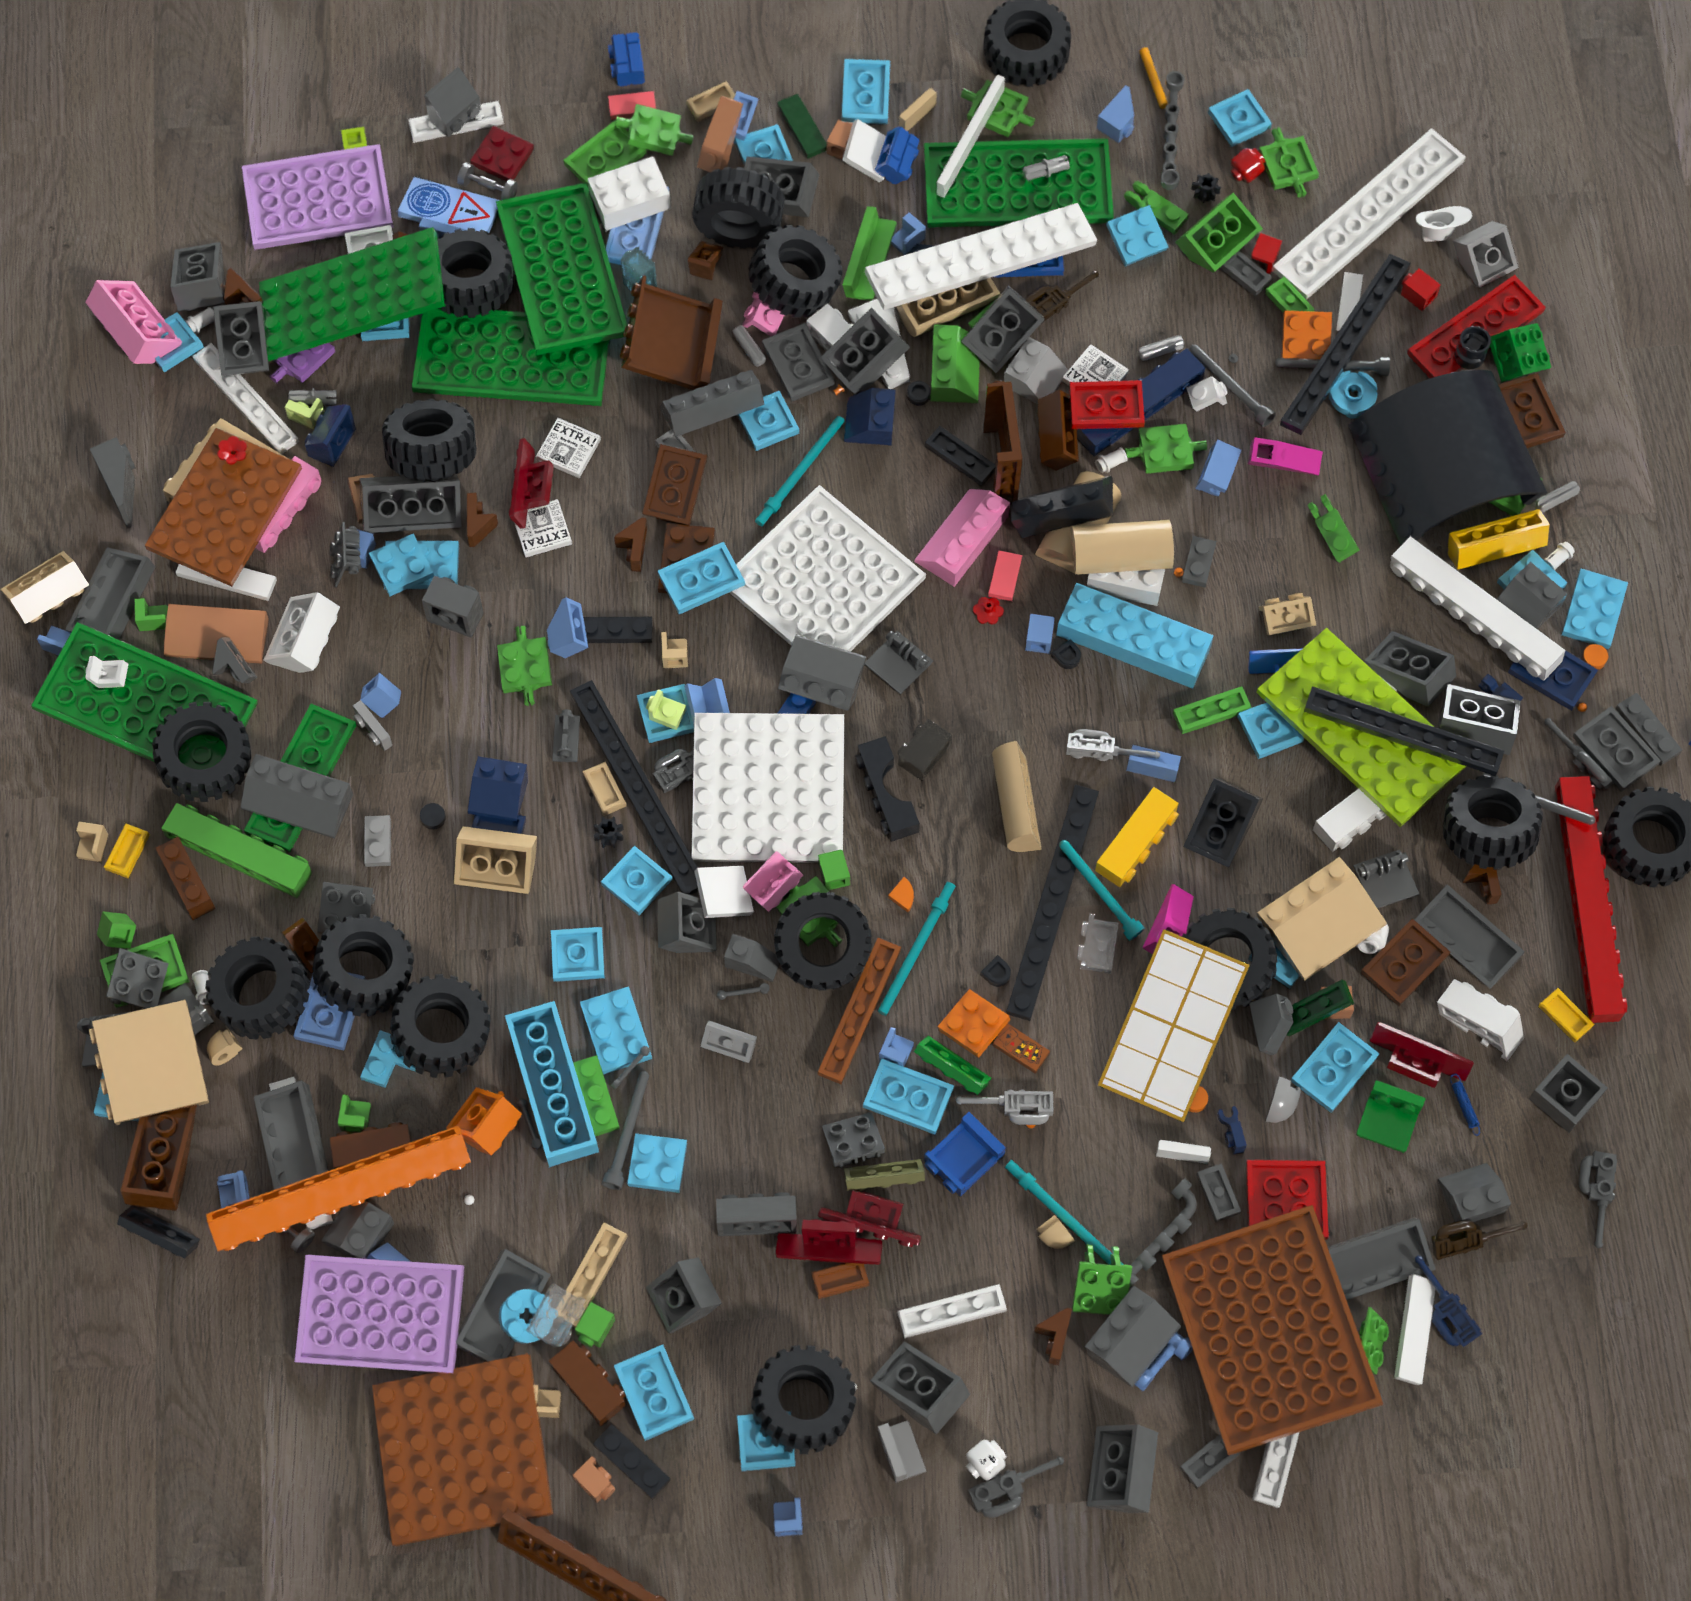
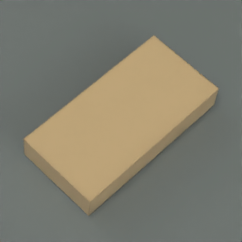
(706, 102)
(918, 109)
(604, 788)

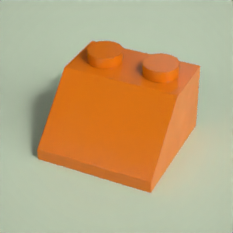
(485, 1120)

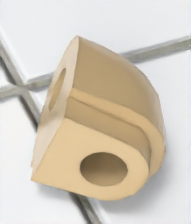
(222, 1047)
(1055, 1234)

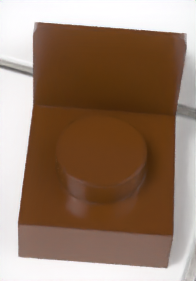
(703, 260)
(238, 290)
(478, 524)
(633, 539)
(1490, 884)
(302, 942)
(1057, 1328)

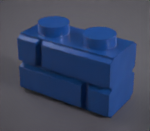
(627, 59)
(897, 155)

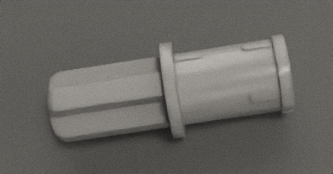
(1046, 168)
(309, 396)

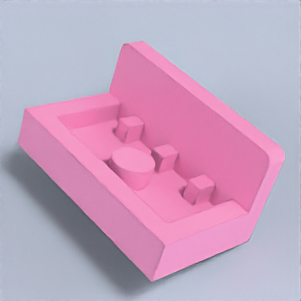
(762, 316)
(772, 881)

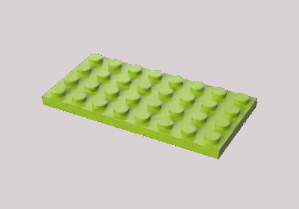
(1388, 773)

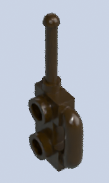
(1055, 297)
(1468, 1239)

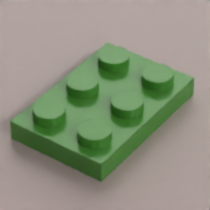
(603, 153)
(162, 949)

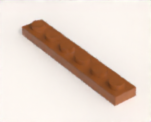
(859, 1011)

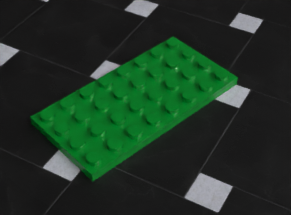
(994, 190)
(562, 268)
(352, 293)
(498, 360)
(133, 712)

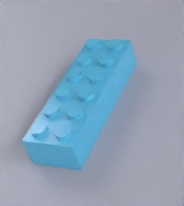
(1134, 635)
(552, 1084)

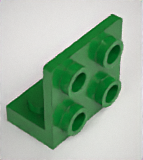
(1519, 352)
(1390, 1116)

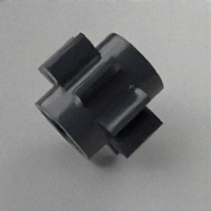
(1206, 188)
(604, 827)

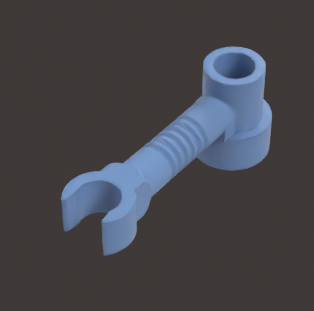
(1177, 1345)

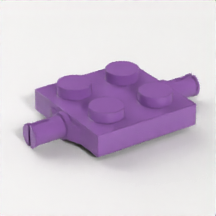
(302, 363)

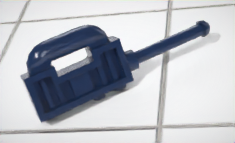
(1456, 1312)

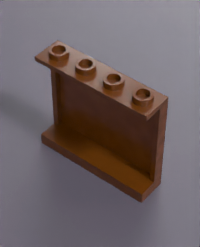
(670, 336)
(1001, 418)

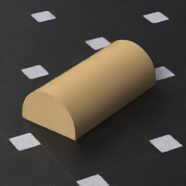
(944, 307)
(1057, 544)
(1122, 547)
(1016, 798)

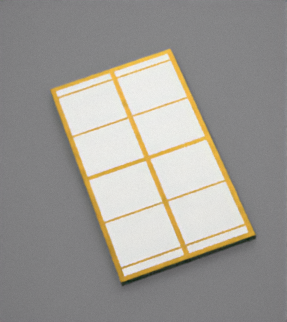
(1173, 1025)

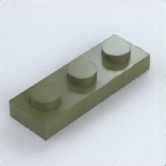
(884, 1174)

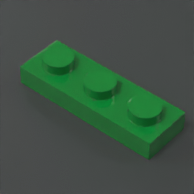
(952, 1065)

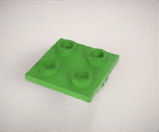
(1100, 1286)

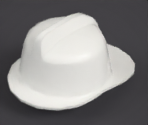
(1441, 223)

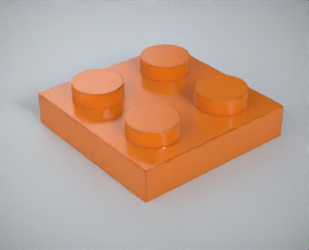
(1306, 334)
(973, 1023)

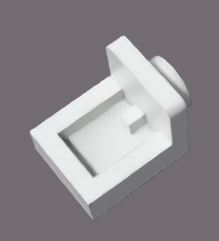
(1207, 393)
(106, 673)

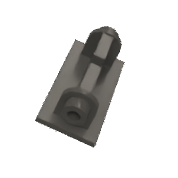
(566, 737)

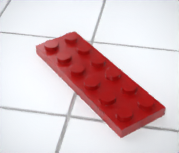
(1499, 310)

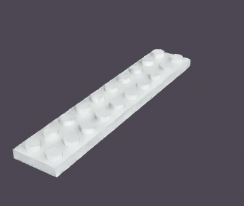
(1369, 213)
(980, 256)

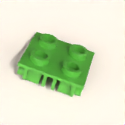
(1373, 1334)

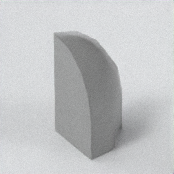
(1283, 1101)

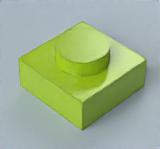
(354, 138)

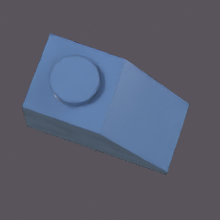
(1117, 117)
(567, 630)

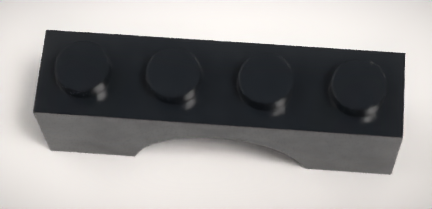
(897, 815)

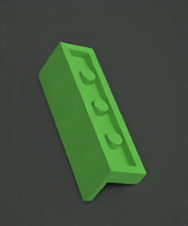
(870, 249)

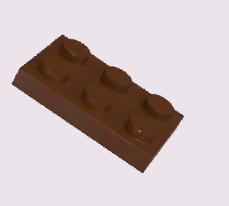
(1532, 410)
(675, 484)
(683, 542)
(1405, 962)

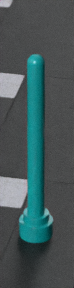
(1130, 926)

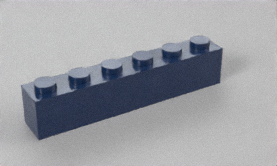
(1158, 390)

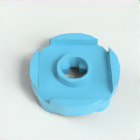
(1353, 406)
(510, 1314)

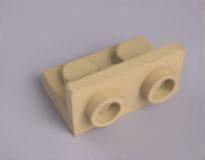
(1288, 614)

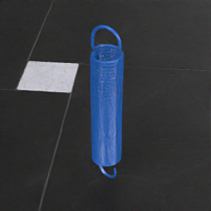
(1465, 1104)

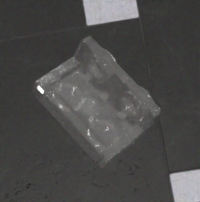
(1099, 944)
(556, 1316)

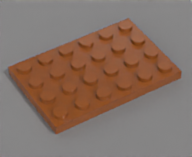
(223, 509)

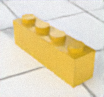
(1498, 539)
(1137, 837)

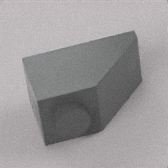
(751, 958)
(1271, 1021)

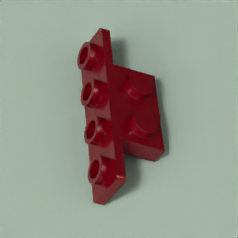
(530, 485)
(1419, 1058)
(873, 1215)
(829, 1243)

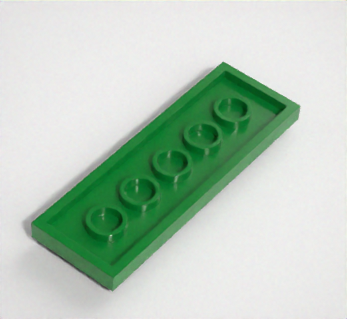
(314, 748)

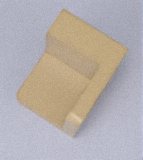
(674, 652)
(92, 841)
(548, 1402)

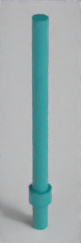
(774, 503)
(938, 907)
(1028, 1182)

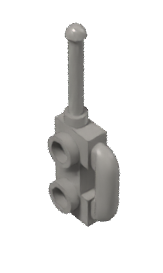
(1099, 746)
(1019, 1101)

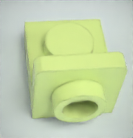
(303, 414)
(665, 710)

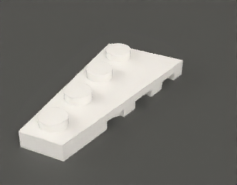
(898, 372)

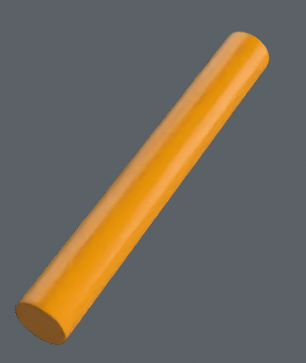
(1153, 77)

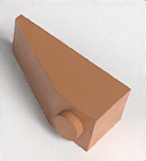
(720, 135)

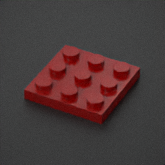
(1284, 1187)

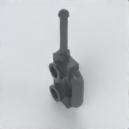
(1582, 759)
(676, 775)
(1602, 1189)
(1001, 1485)

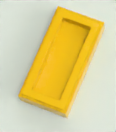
(126, 850)
(1566, 1015)

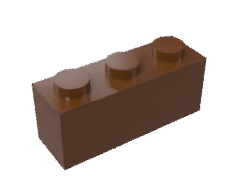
(1056, 434)
(185, 878)
(351, 1147)
(588, 1382)

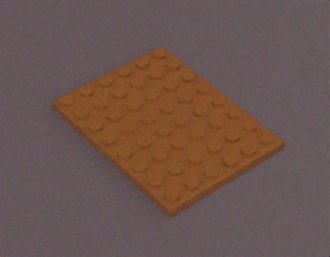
(1271, 1330)

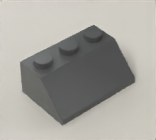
(865, 352)
(822, 672)
(1480, 717)
(756, 1215)
(1132, 1336)
(1122, 1468)

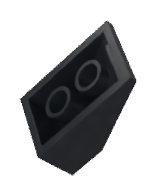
(1222, 822)

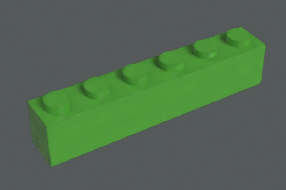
(237, 850)

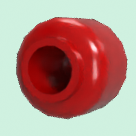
(1247, 165)

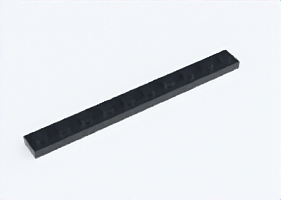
(1345, 344)
(636, 786)
(1051, 905)

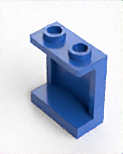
(964, 1155)

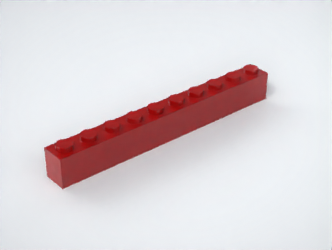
(1590, 903)

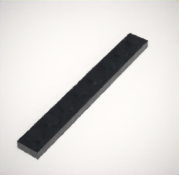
(1404, 731)

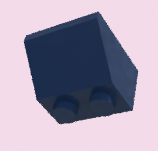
(870, 417)
(331, 434)
(497, 788)

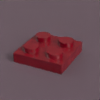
(502, 154)

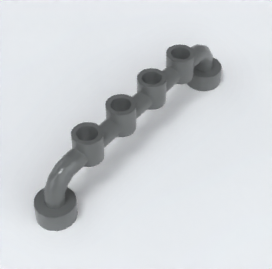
(1169, 176)
(1164, 1241)

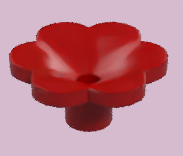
(232, 450)
(988, 610)

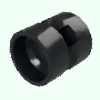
(1472, 347)

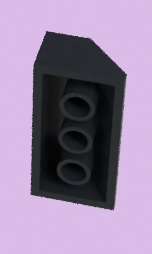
(1063, 507)

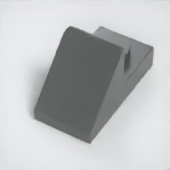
(229, 656)

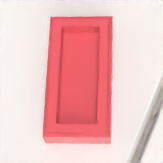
(625, 104)
(1005, 576)

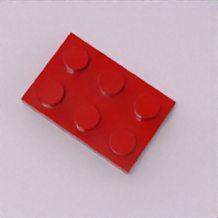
(1106, 404)

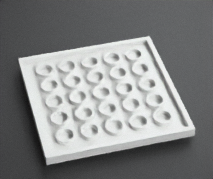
(824, 575)
(767, 786)

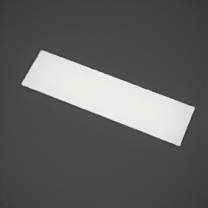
(1349, 297)

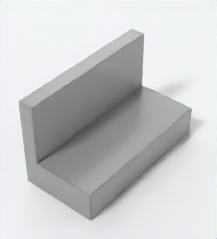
(901, 1450)

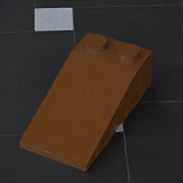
(159, 1159)

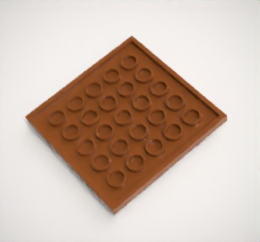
(461, 1449)

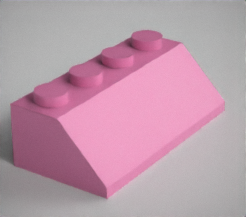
(131, 320)
(964, 535)

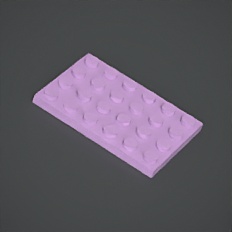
(316, 196)
(379, 1314)

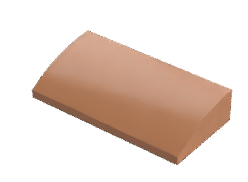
(196, 629)

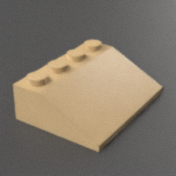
(1321, 918)

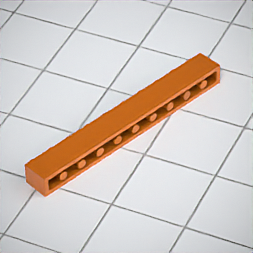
(337, 1189)

